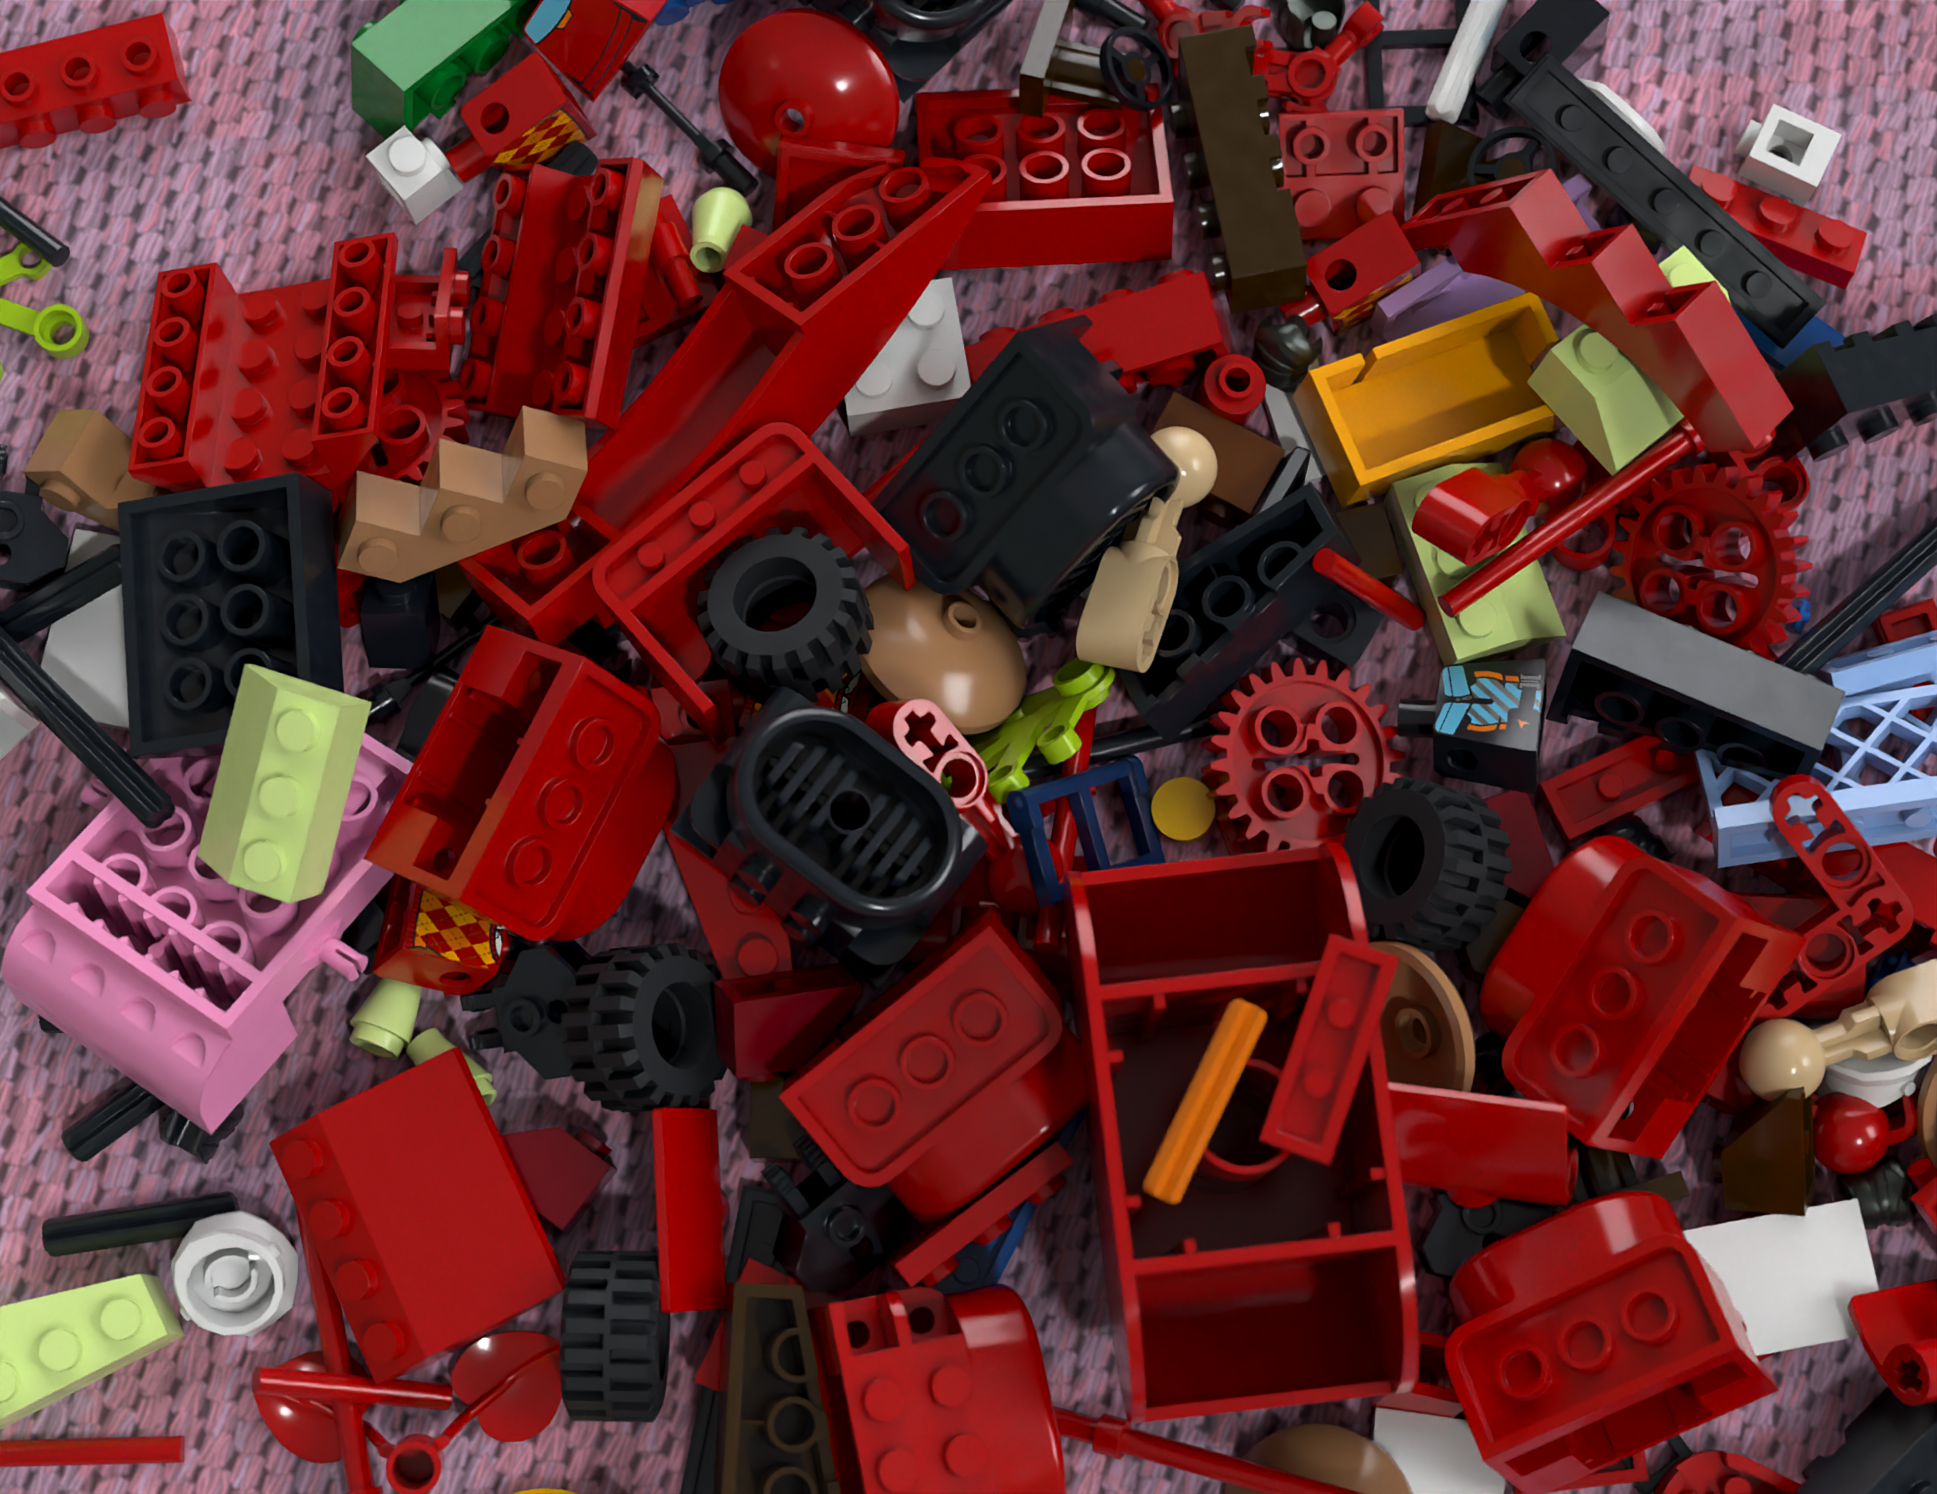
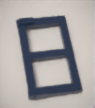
(1028, 821)

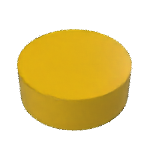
(1183, 810)

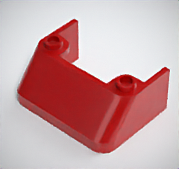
(659, 567)

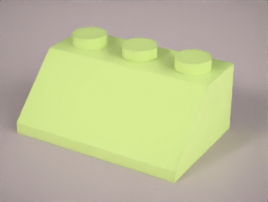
(1604, 393)
(1499, 624)
(282, 784)

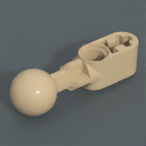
(1141, 575)
(1893, 1020)

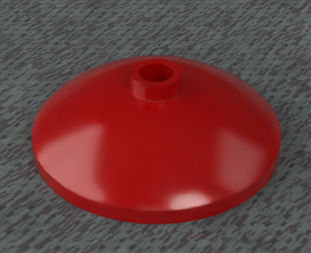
(807, 65)

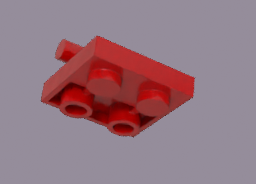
(1343, 168)
(673, 287)

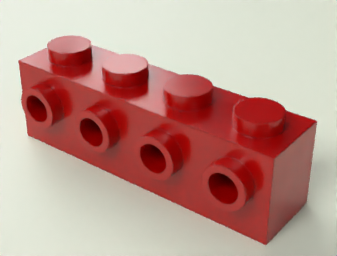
(90, 81)

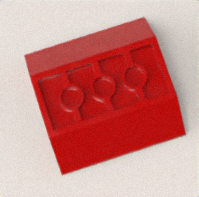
(561, 291)
(265, 374)

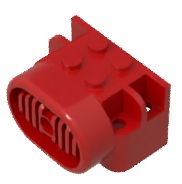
(532, 792)
(1629, 992)
(945, 1075)
(1594, 1341)
(937, 1394)

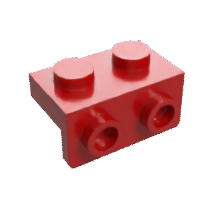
(428, 317)

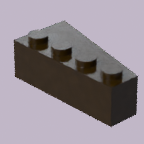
(1236, 171)
(770, 1397)

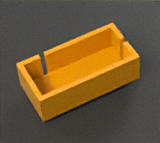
(1429, 399)

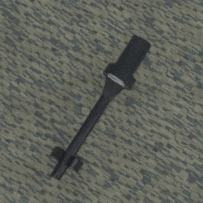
(716, 156)
(388, 696)

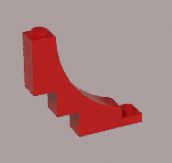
(1607, 278)

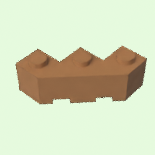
(86, 467)
(464, 500)

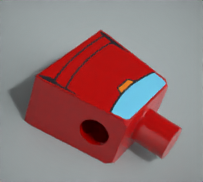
(590, 37)

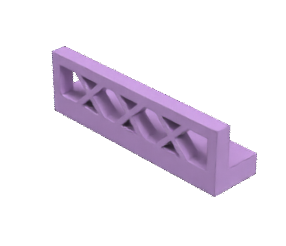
(1449, 292)

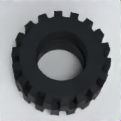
(772, 575)
(1427, 863)
(644, 1028)
(613, 1337)

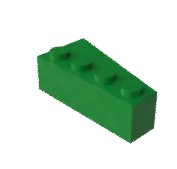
(424, 53)

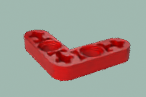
(1849, 893)

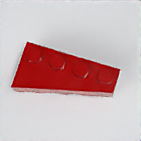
(1151, 333)
(741, 936)

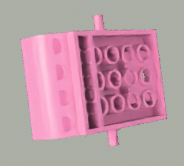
(172, 964)

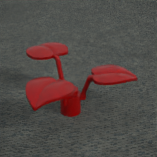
(504, 1378)

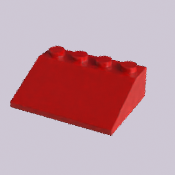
(1063, 186)
(418, 1216)

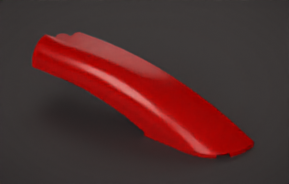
(772, 347)

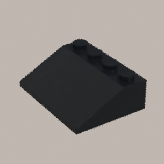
(220, 586)

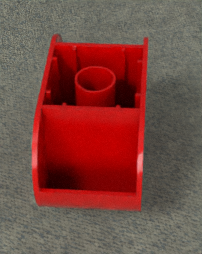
(1271, 1267)

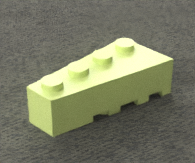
(77, 1338)

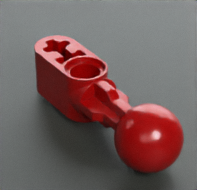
(1484, 513)
(932, 742)
(1847, 1129)

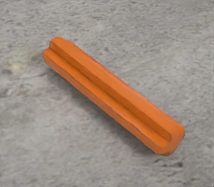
(1204, 1101)

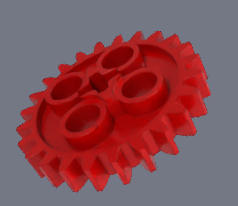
(414, 415)
(1719, 510)
(1296, 706)

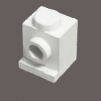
(1800, 140)
(413, 173)

